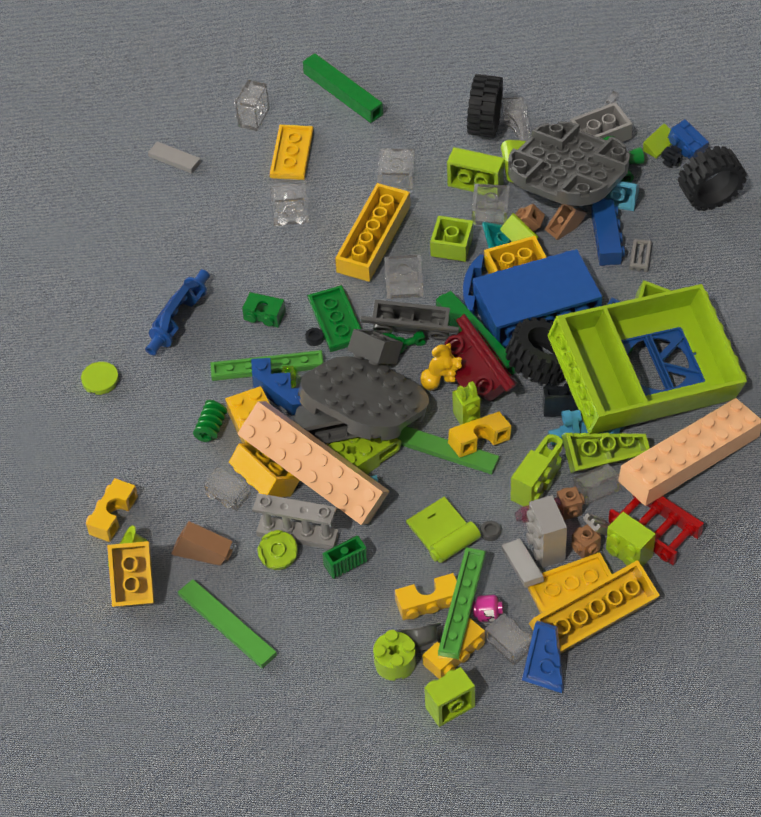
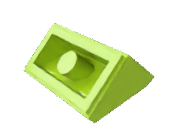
(657, 141)
(516, 229)

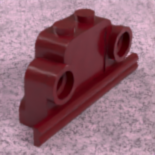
(479, 362)

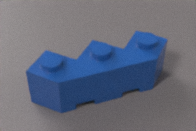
(275, 385)

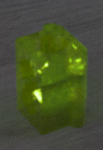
(292, 374)

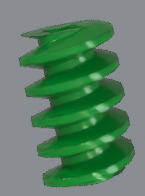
(210, 421)

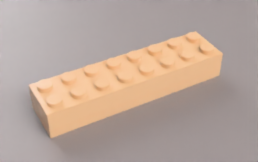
(690, 451)
(313, 462)

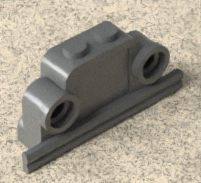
(411, 318)
(322, 425)

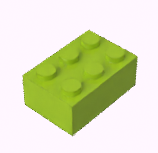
(470, 168)

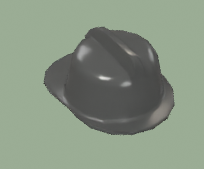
(422, 637)

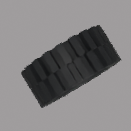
(485, 105)
(718, 189)
(530, 360)

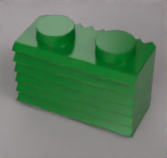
(345, 556)

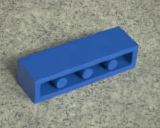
(606, 232)

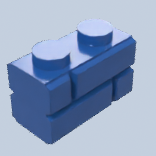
(687, 139)

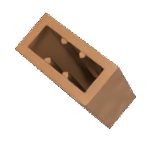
(202, 545)

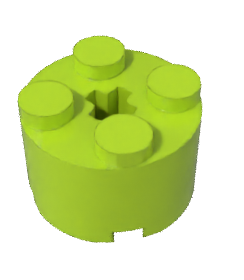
(394, 655)

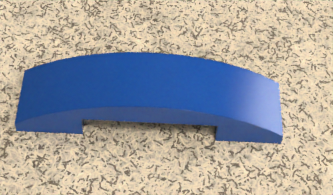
(474, 270)

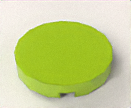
(99, 378)
(277, 550)

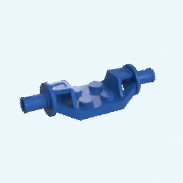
(187, 294)

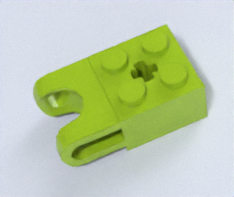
(366, 453)
(536, 471)

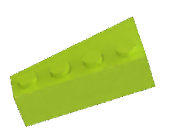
(595, 450)

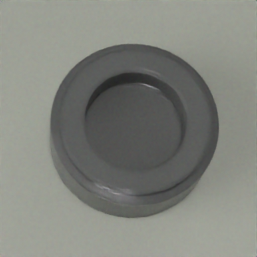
(490, 530)

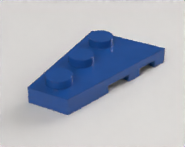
(544, 658)

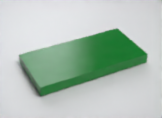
(334, 316)

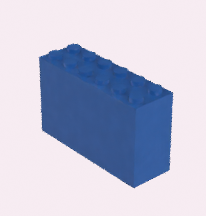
(532, 290)

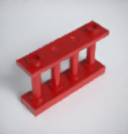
(674, 516)

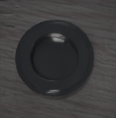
(314, 336)

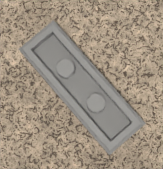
(174, 157)
(522, 563)

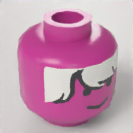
(487, 608)

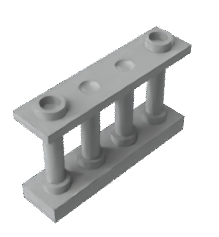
(307, 512)

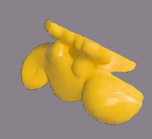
(441, 365)

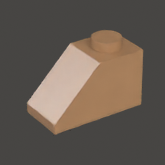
(565, 220)

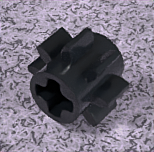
(672, 156)

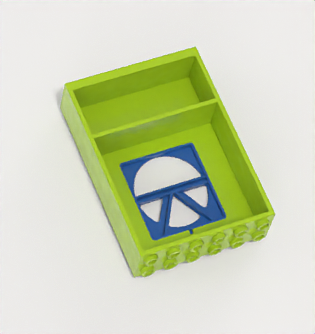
(596, 364)

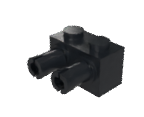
(557, 399)

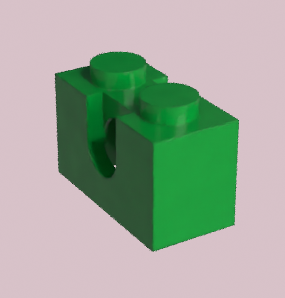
(269, 314)

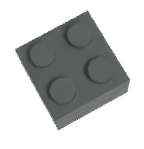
(374, 347)

